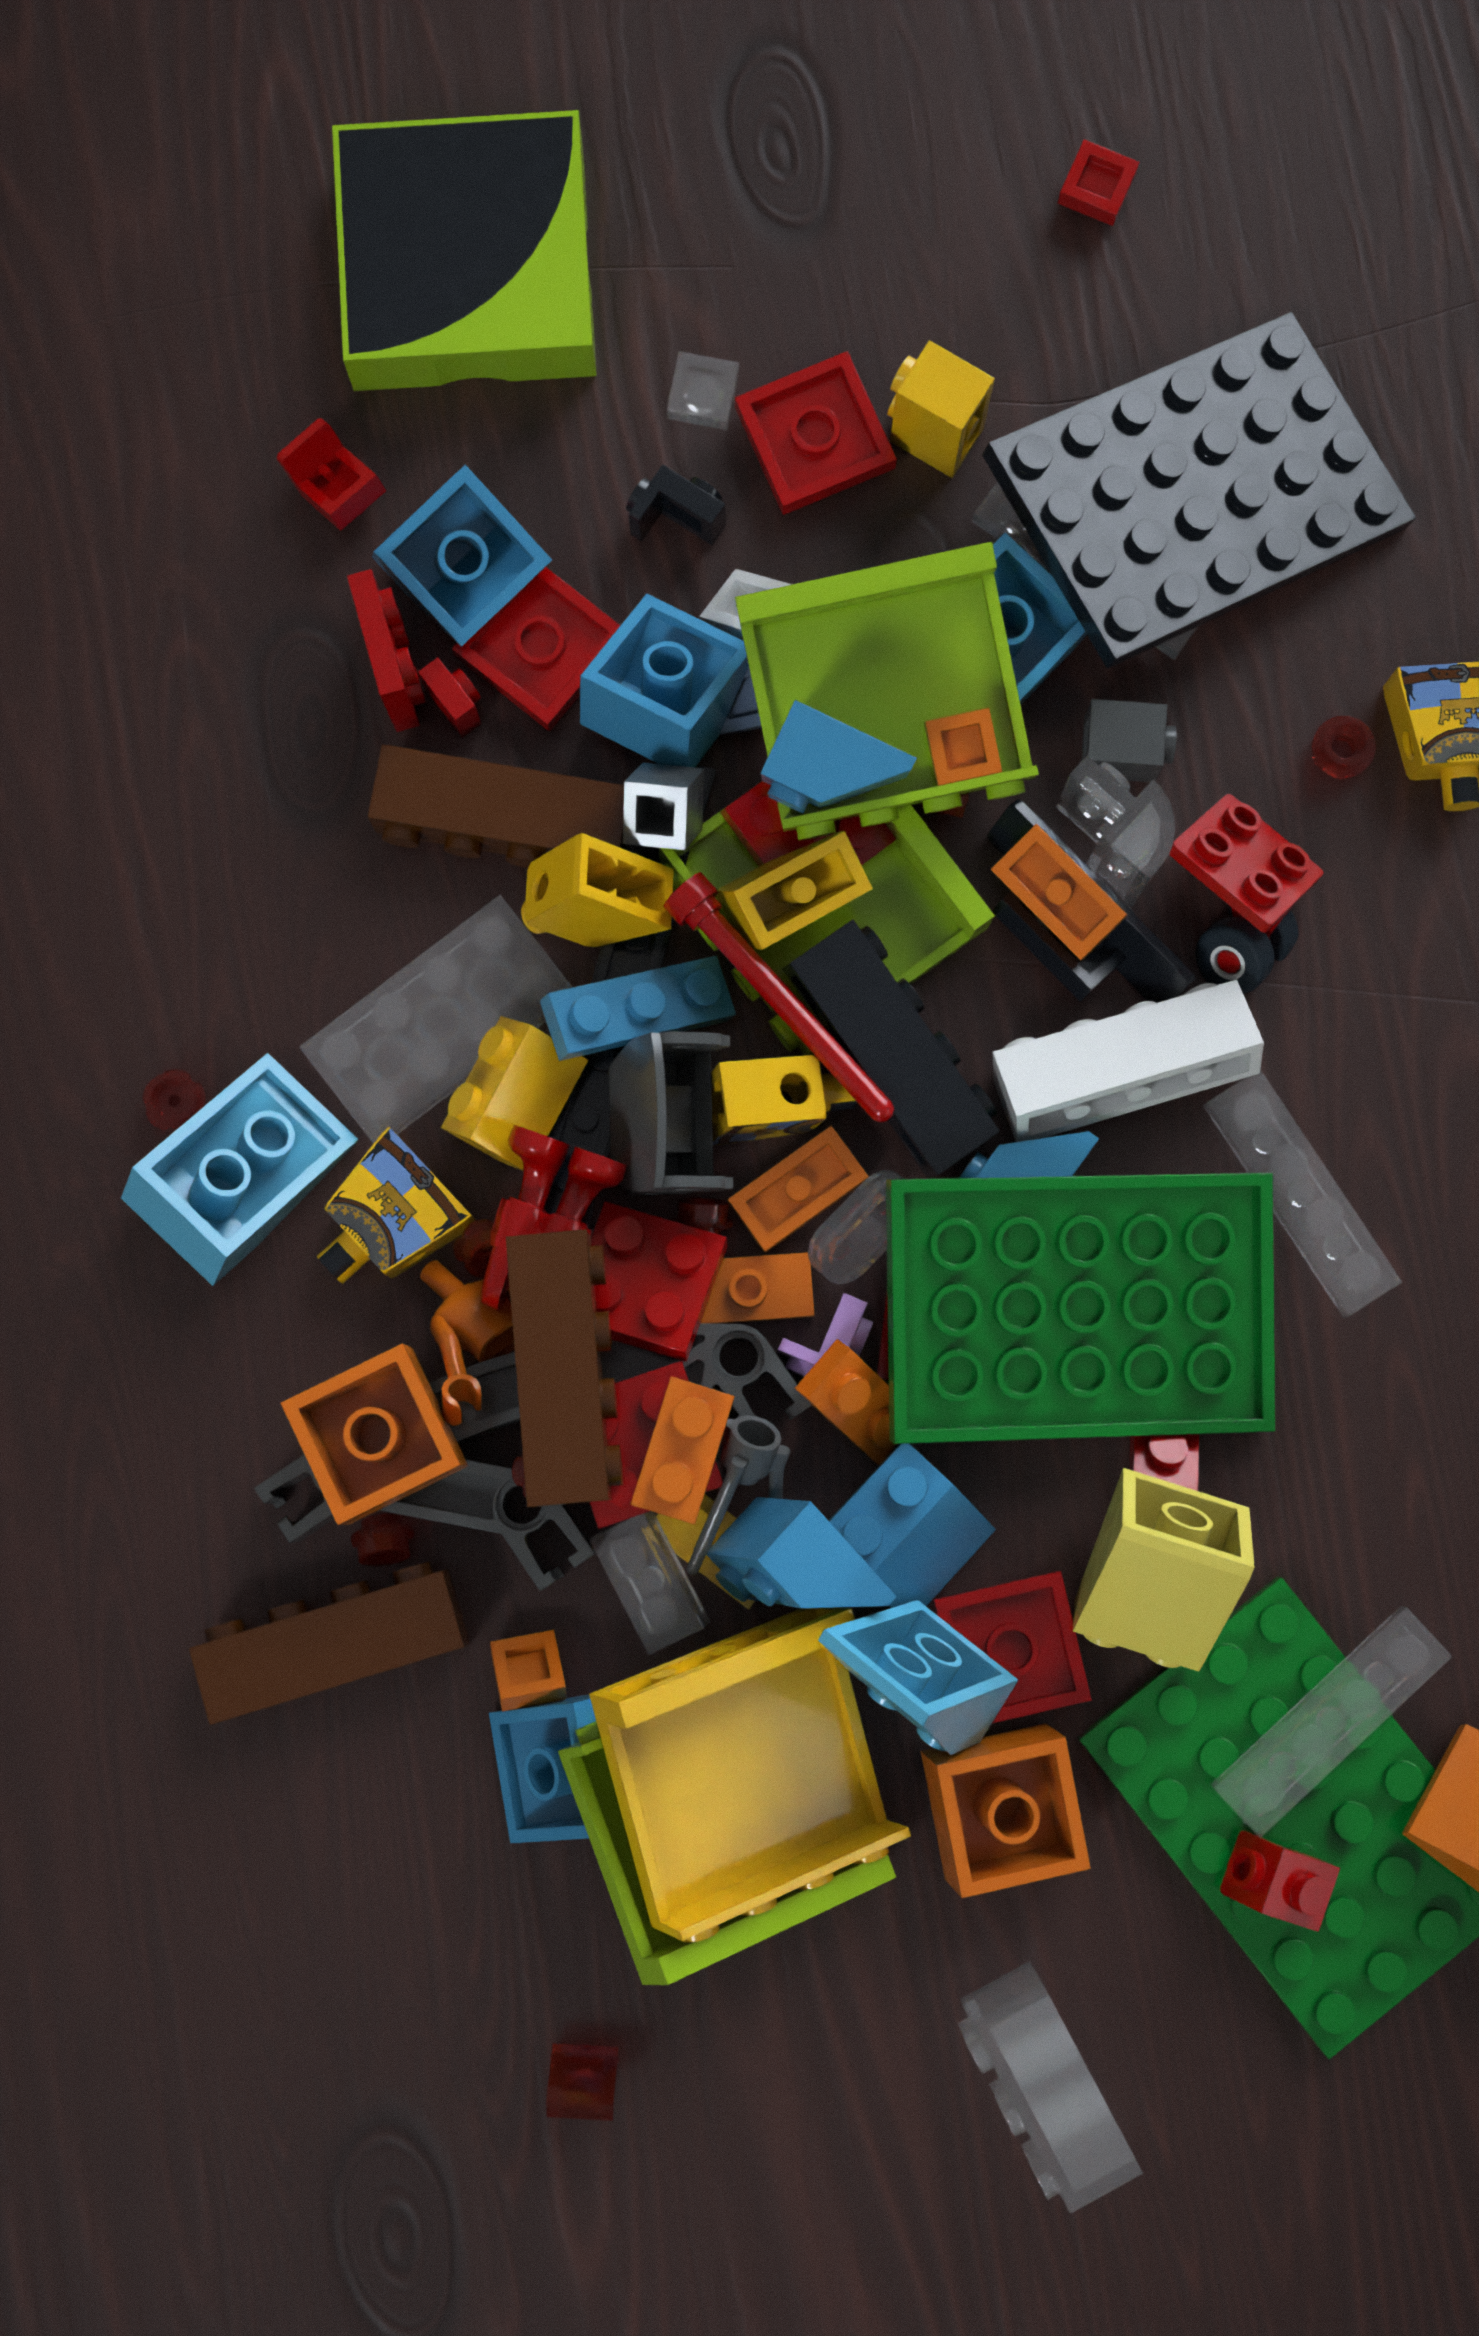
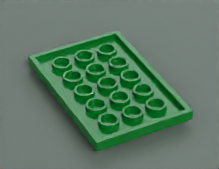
(1080, 1306)
(1393, 1904)

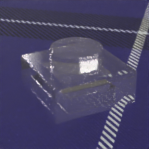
(703, 390)

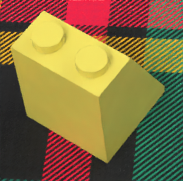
(1164, 1571)

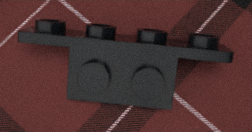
(1128, 948)

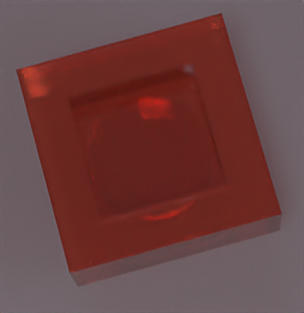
(582, 2082)

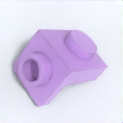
(846, 1326)

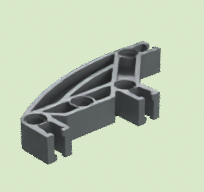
(481, 1491)

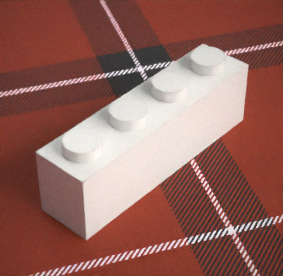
(1127, 1061)

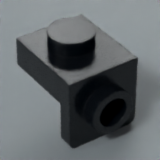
(686, 502)

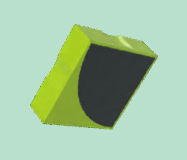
(463, 250)

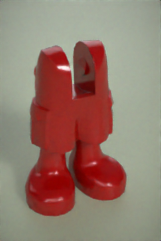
(526, 1214)

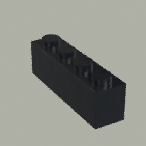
(885, 1035)

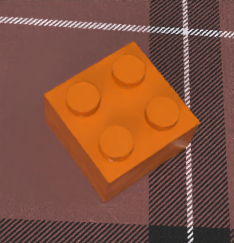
(374, 1434)
(1006, 1811)

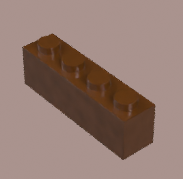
(488, 806)
(560, 1368)
(328, 1645)

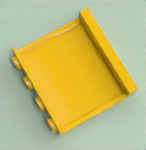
(742, 1774)

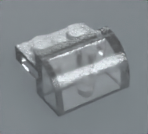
(1129, 831)

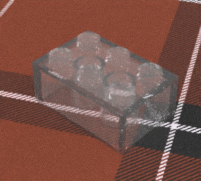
(1046, 2089)

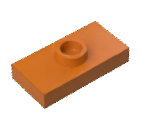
(761, 1289)

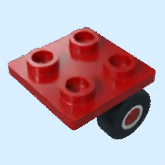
(1254, 875)

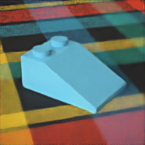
(237, 1168)
(923, 1672)

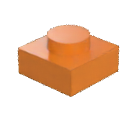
(963, 746)
(528, 1670)

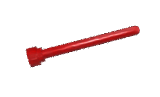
(697, 906)

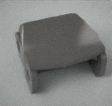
(665, 1113)

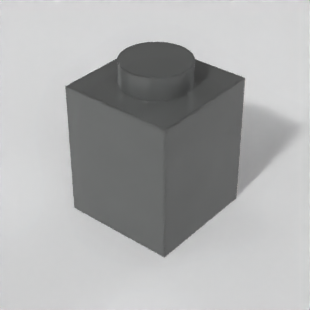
(1129, 737)
(663, 806)

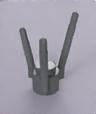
(747, 1453)

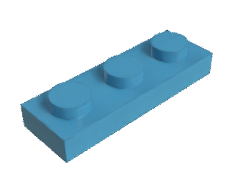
(629, 1006)

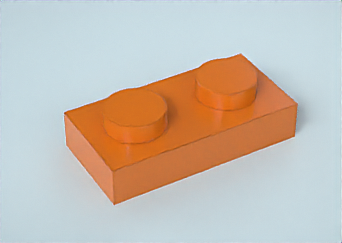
(1059, 892)
(798, 1189)
(851, 1399)
(682, 1450)

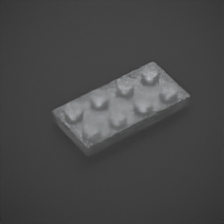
(424, 1025)

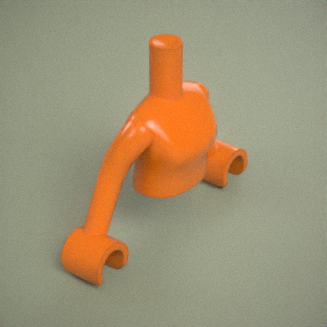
(465, 1326)

